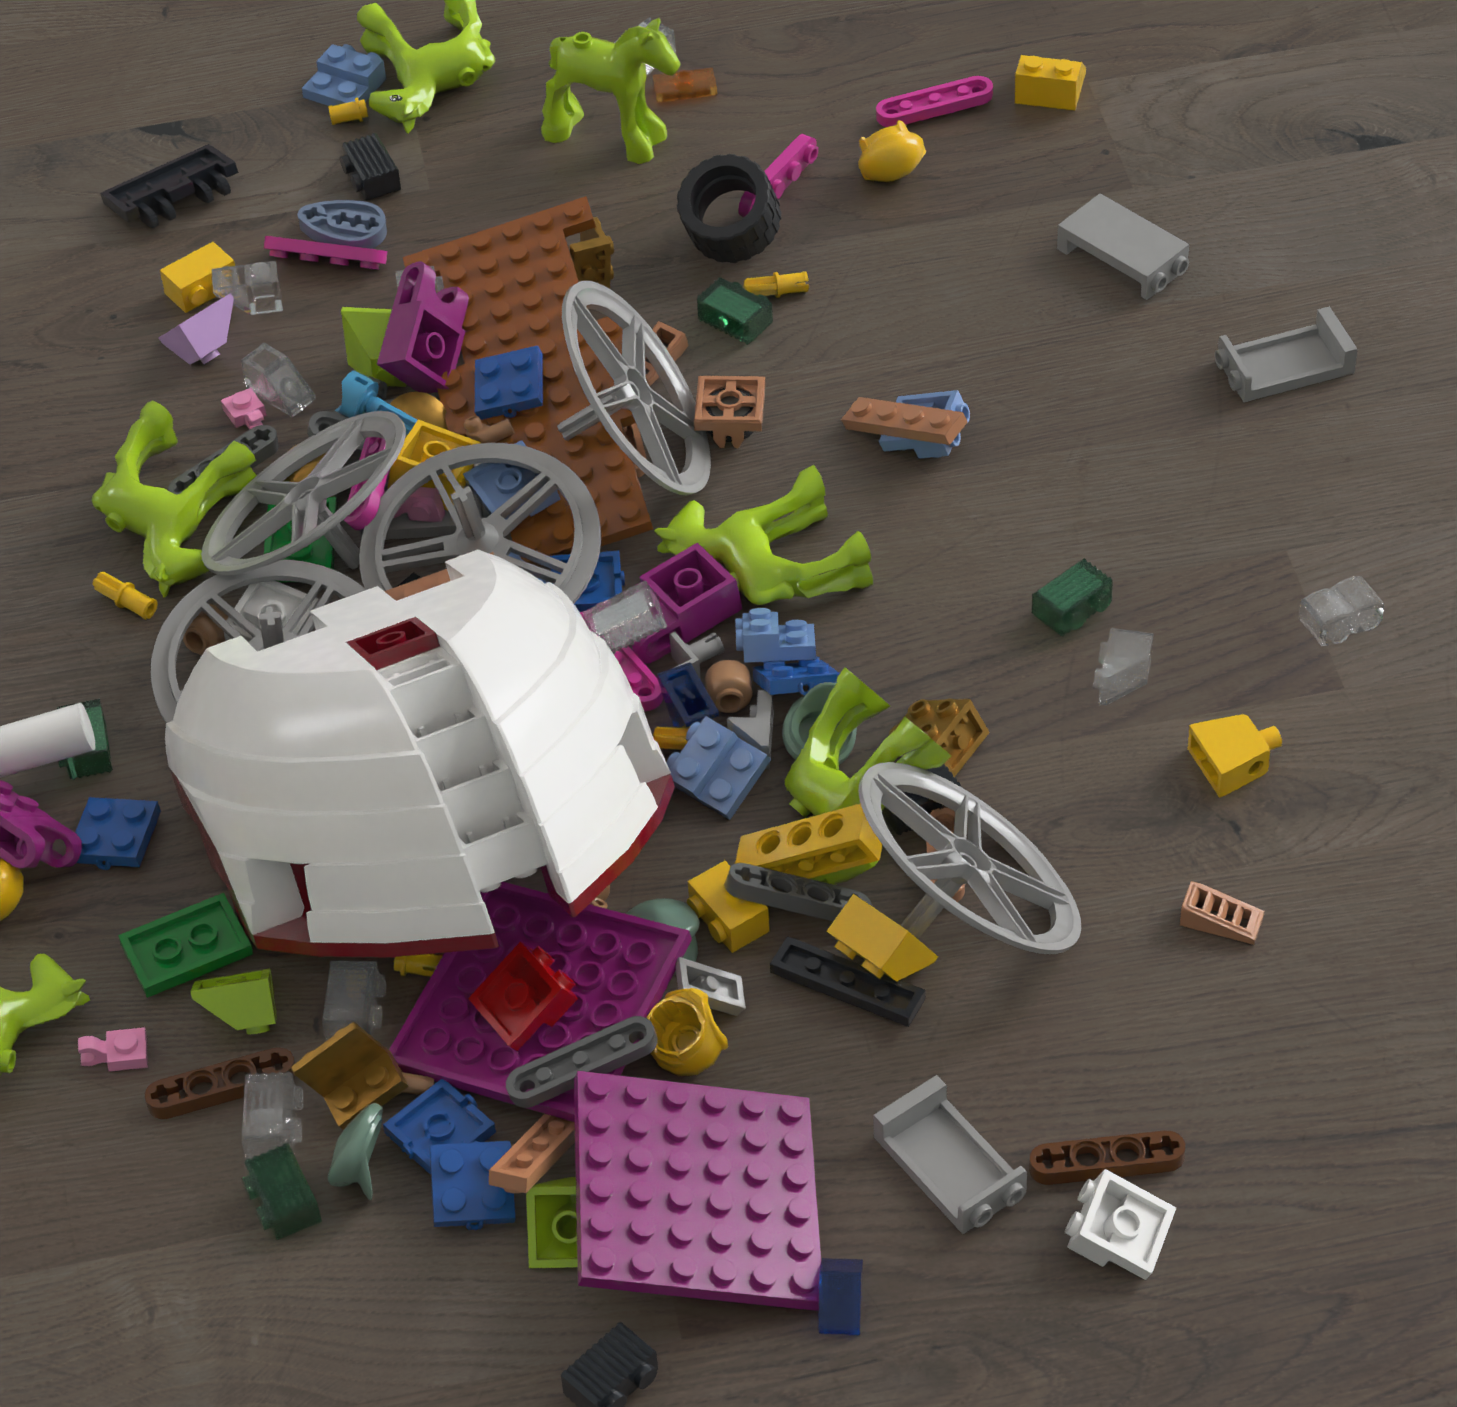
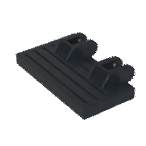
(192, 173)

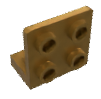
(593, 256)
(952, 725)
(351, 1073)

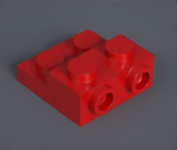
(523, 995)

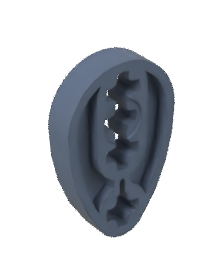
(344, 223)

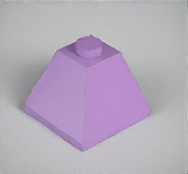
(201, 333)

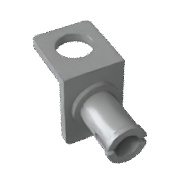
(696, 652)

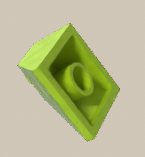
(363, 337)
(239, 999)
(552, 1224)

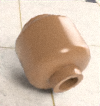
(204, 632)
(729, 685)

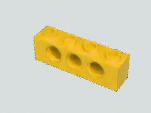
(813, 844)

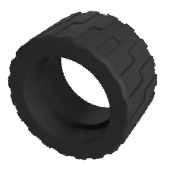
(718, 177)

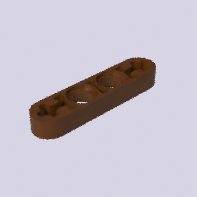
(218, 1076)
(1105, 1150)

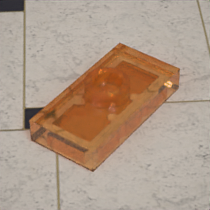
(685, 85)

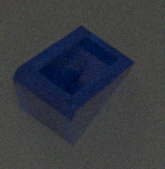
(686, 696)
(840, 1296)

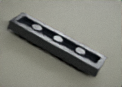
(847, 981)

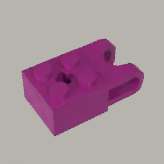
(423, 330)
(692, 596)
(29, 833)

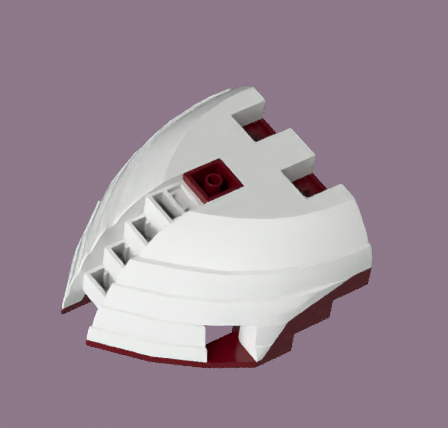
(414, 760)

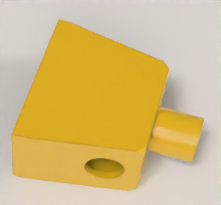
(1232, 751)

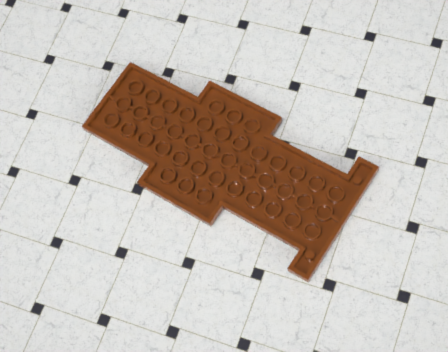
(515, 302)

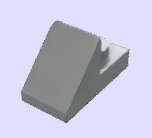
(759, 726)
(723, 988)

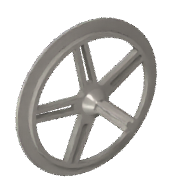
(632, 389)
(305, 500)
(490, 532)
(272, 632)
(964, 861)

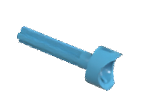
(360, 397)

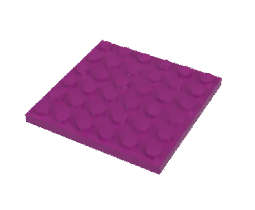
(611, 956)
(695, 1191)

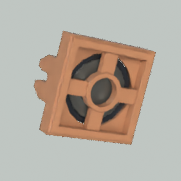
(729, 407)

